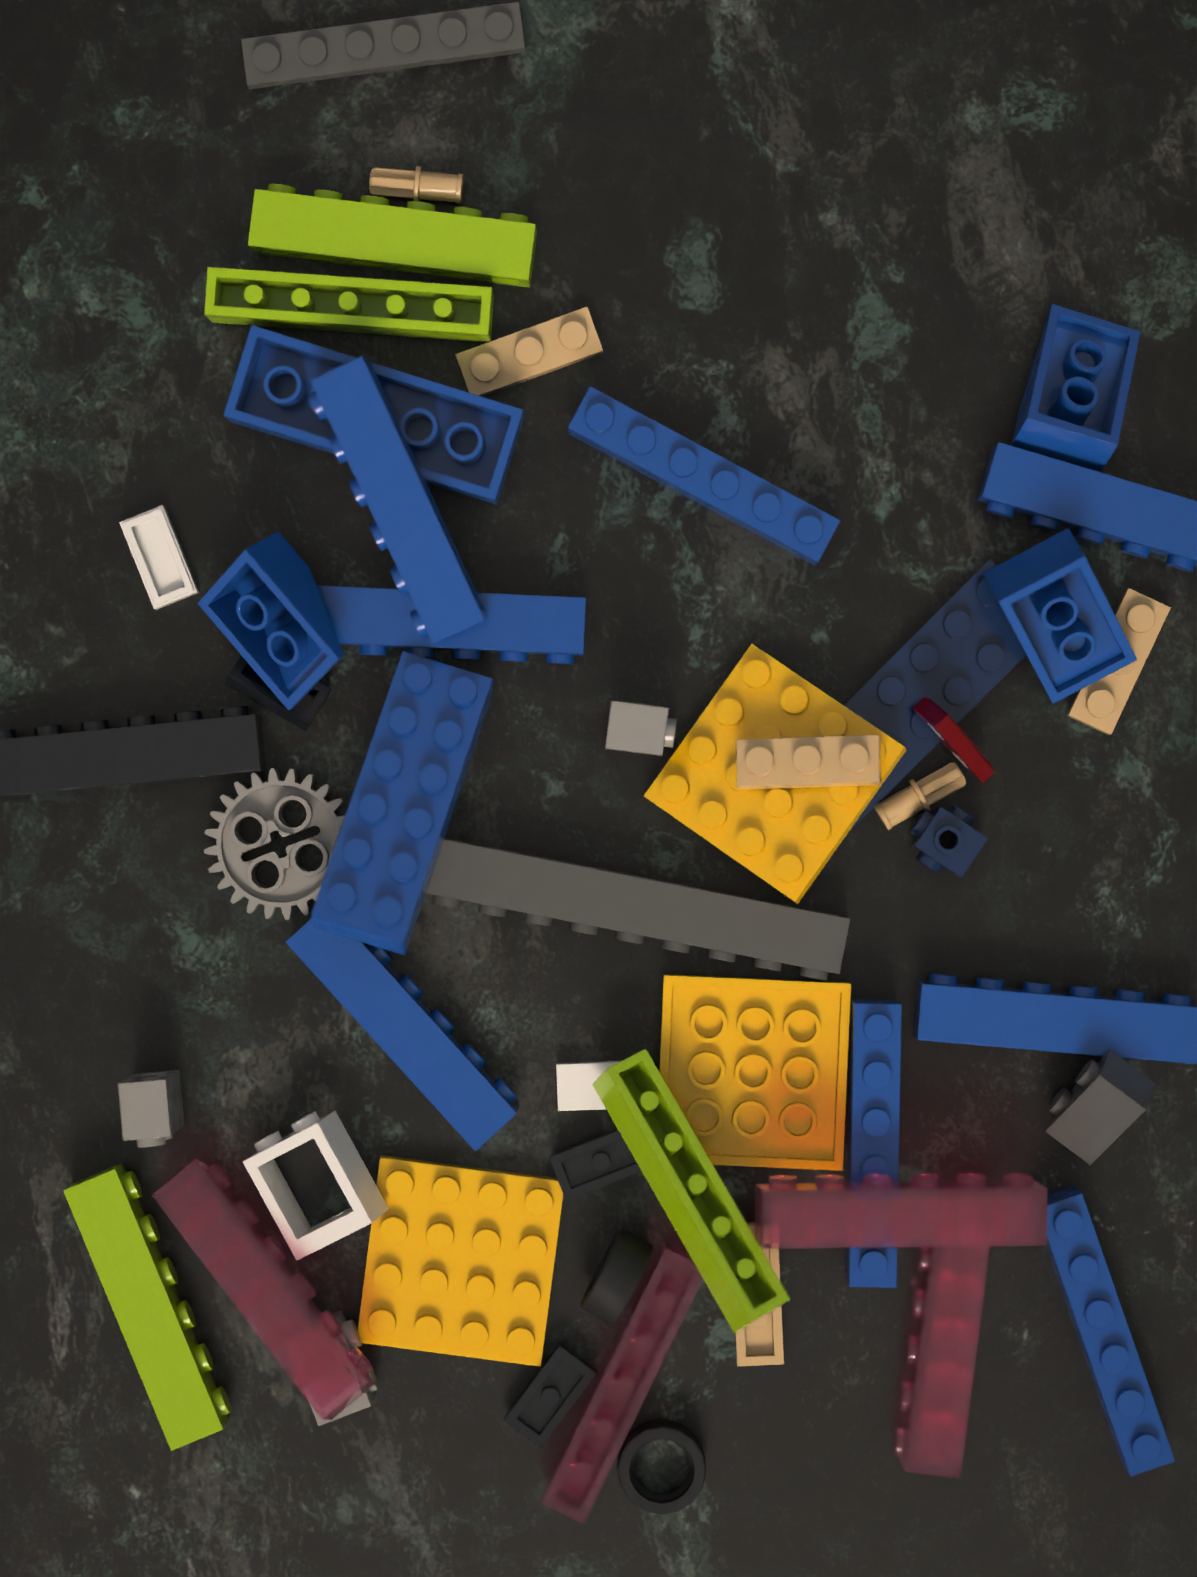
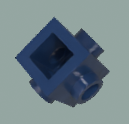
(964, 842)

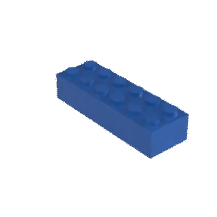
(453, 434)
(403, 803)

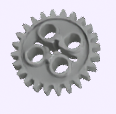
(266, 804)

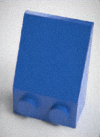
(1077, 389)
(1060, 615)
(275, 618)

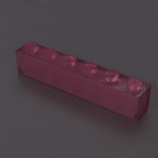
(900, 1212)
(264, 1289)
(942, 1359)
(623, 1383)

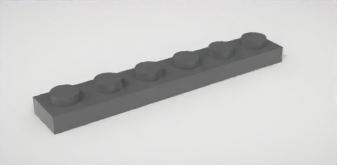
(383, 45)

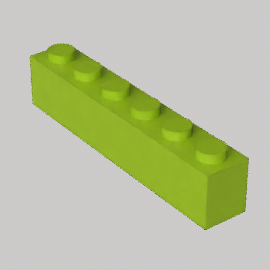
(392, 236)
(349, 304)
(690, 1190)
(148, 1306)

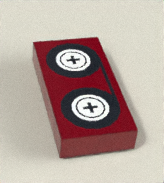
(954, 739)

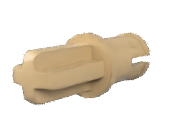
(416, 184)
(920, 795)

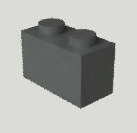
(1099, 1106)

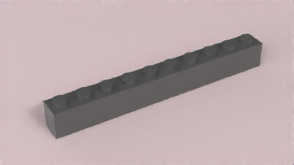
(639, 908)

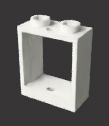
(344, 1163)

